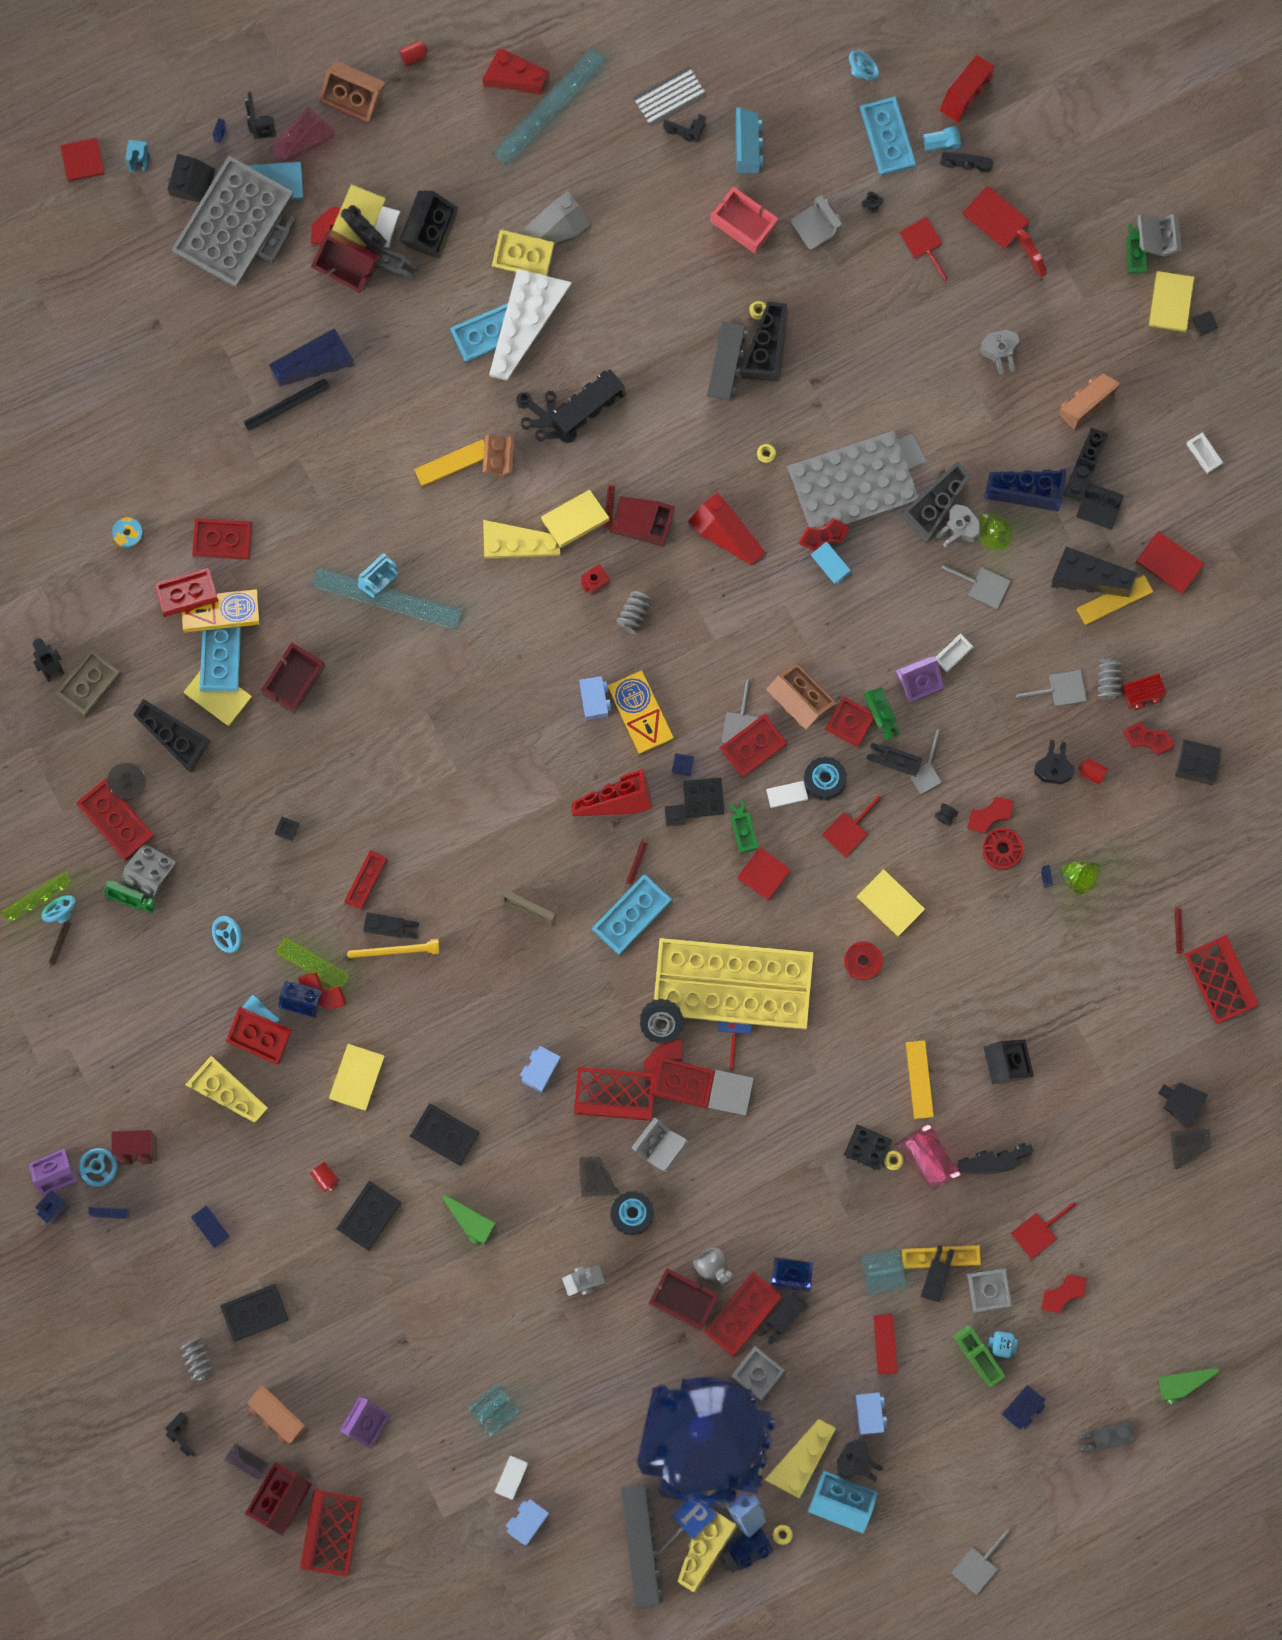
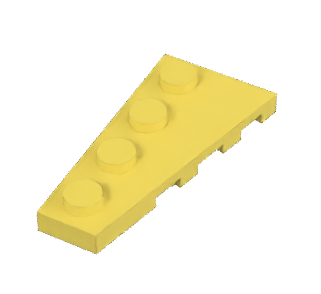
(514, 541)
(221, 1086)
(799, 1464)
(705, 1551)

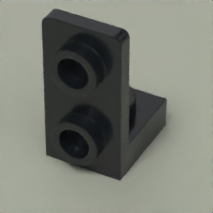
(689, 135)
(179, 1423)

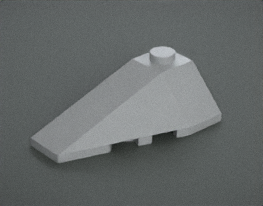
(558, 221)

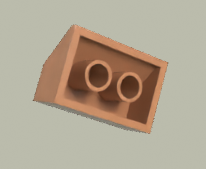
(351, 91)
(1088, 400)
(801, 696)
(276, 1416)

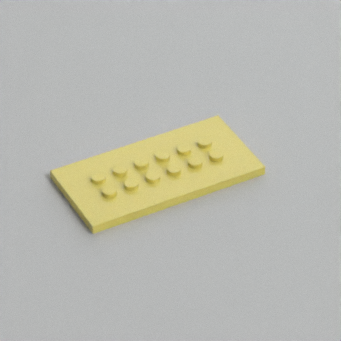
(735, 983)

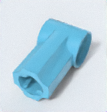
(947, 139)
(256, 1006)

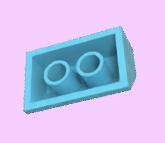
(748, 142)
(843, 1502)

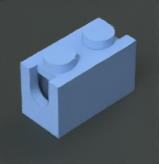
(594, 698)
(540, 1069)
(870, 1413)
(747, 1514)
(527, 1522)

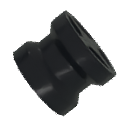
(946, 814)

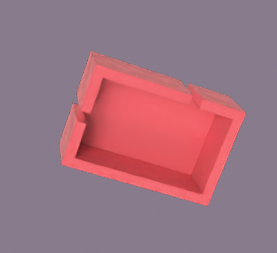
(743, 220)

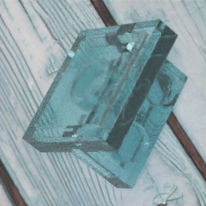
(883, 1271)
(493, 1409)

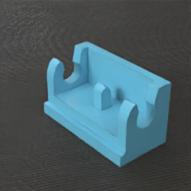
(137, 152)
(831, 563)
(377, 576)

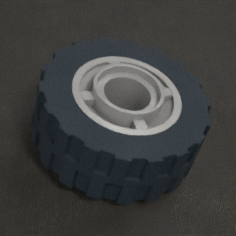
(663, 1010)

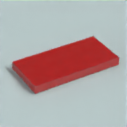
(115, 820)
(743, 1314)

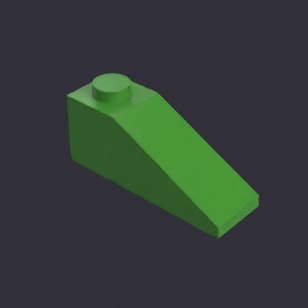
(472, 1223)
(1179, 1385)

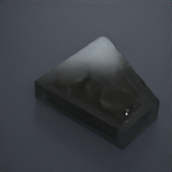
(1189, 1144)
(595, 1179)

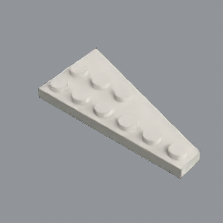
(527, 312)

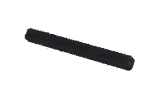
(286, 404)

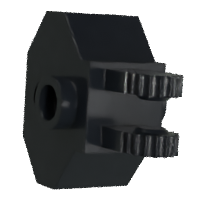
(46, 659)
(1055, 764)
(858, 1462)

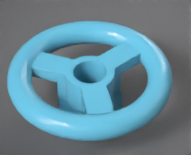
(861, 68)
(60, 912)
(229, 934)
(84, 1170)

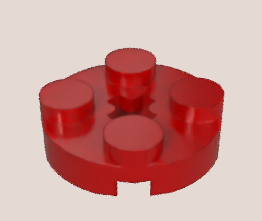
(856, 969)

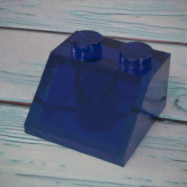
(792, 1274)

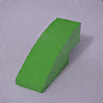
(978, 1356)

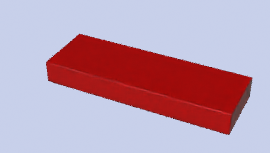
(365, 880)
(885, 1344)

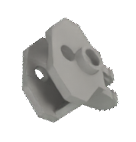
(1000, 350)
(959, 527)
(583, 1280)

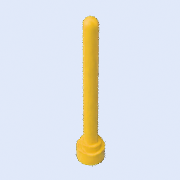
(432, 947)

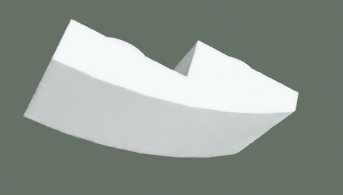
(387, 223)

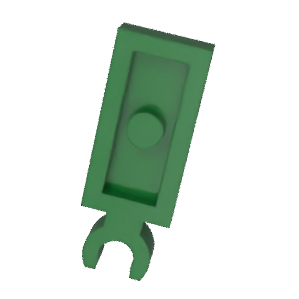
(1135, 256)
(882, 712)
(743, 829)
(128, 896)

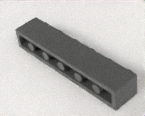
(640, 1546)

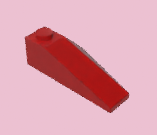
(624, 797)

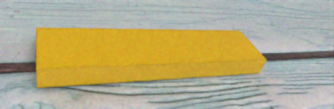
(450, 463)
(1108, 603)
(919, 1079)
(922, 1257)

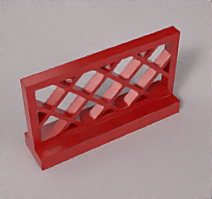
(1236, 971)
(608, 1109)
(314, 1526)

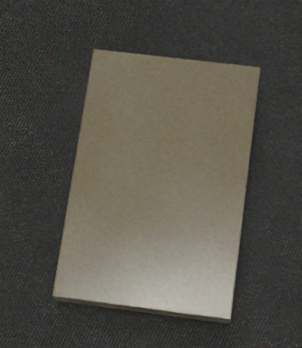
(88, 683)
(528, 907)

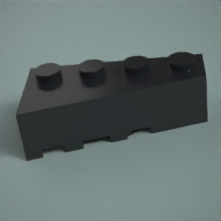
(766, 351)
(588, 402)
(1092, 574)
(174, 735)

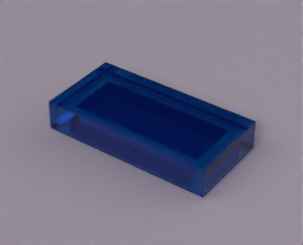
(108, 1212)
(210, 1226)

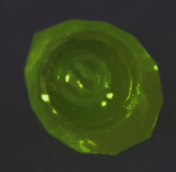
(994, 531)
(1080, 875)

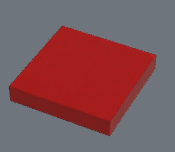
(82, 159)
(850, 722)
(763, 874)

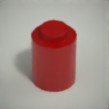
(413, 53)
(1092, 771)
(325, 1177)

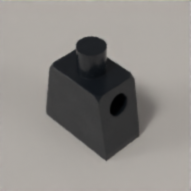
(1182, 1102)

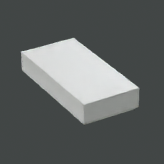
(1204, 453)
(954, 653)
(787, 794)
(511, 1477)

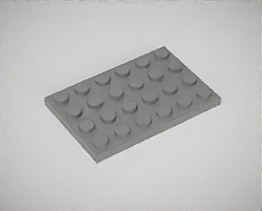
(232, 221)
(853, 482)

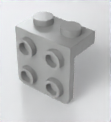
(817, 223)
(1159, 235)
(147, 870)
(659, 1145)

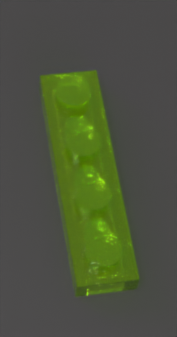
(29, 901)
(311, 963)

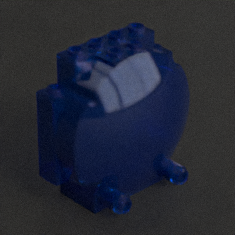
(705, 1441)

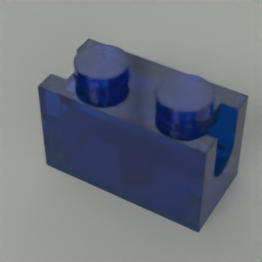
(51, 1208)

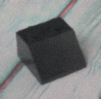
(190, 178)
(1198, 762)
(1008, 1061)

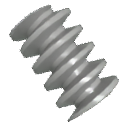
(633, 611)
(1109, 679)
(196, 1360)

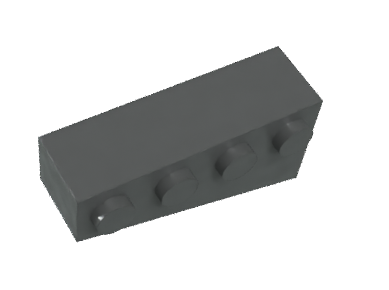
(726, 360)
(932, 505)

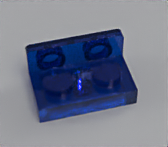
(299, 998)
(1023, 1408)
(748, 1550)

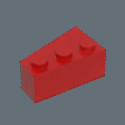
(515, 73)
(967, 87)

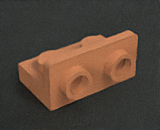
(498, 455)

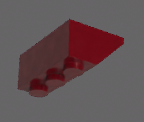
(278, 1498)

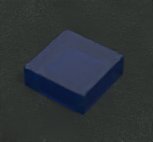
(219, 130)
(682, 764)
(1046, 876)

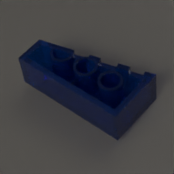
(312, 359)
(1027, 488)

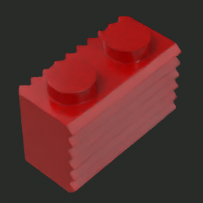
(1144, 691)

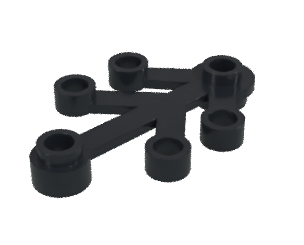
(546, 419)

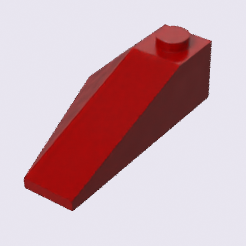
(723, 527)

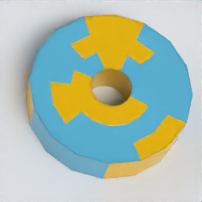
(121, 526)

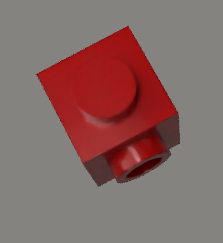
(594, 580)

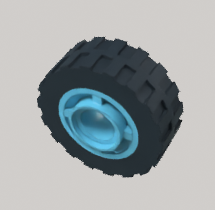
(831, 768)
(635, 1201)

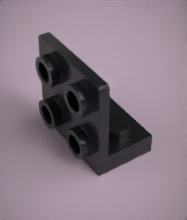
(263, 126)

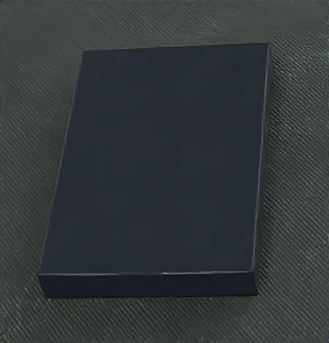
(444, 1134)
(368, 1215)
(254, 1312)

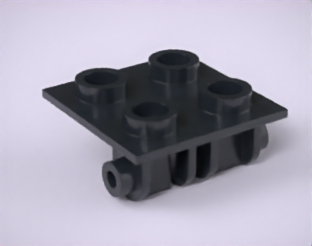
(1100, 506)
(703, 797)
(867, 1147)

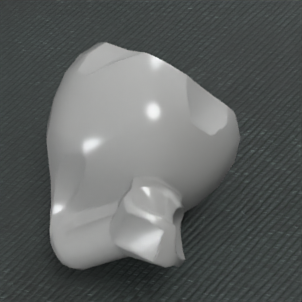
(712, 1266)

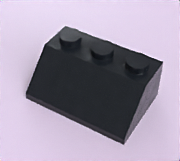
(428, 223)

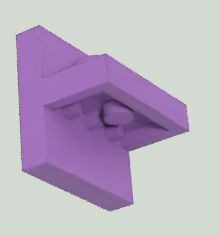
(920, 678)
(52, 1172)
(365, 1422)

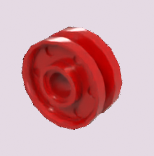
(999, 860)

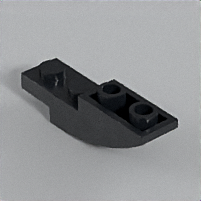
(1085, 464)
(987, 1164)

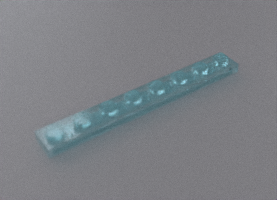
(549, 106)
(388, 599)

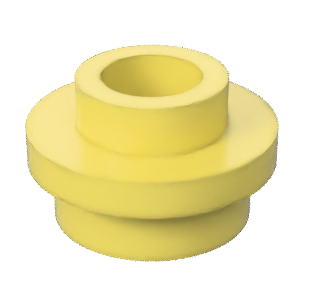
(757, 305)
(766, 447)
(898, 1156)
(777, 1530)

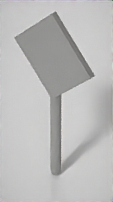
(926, 776)

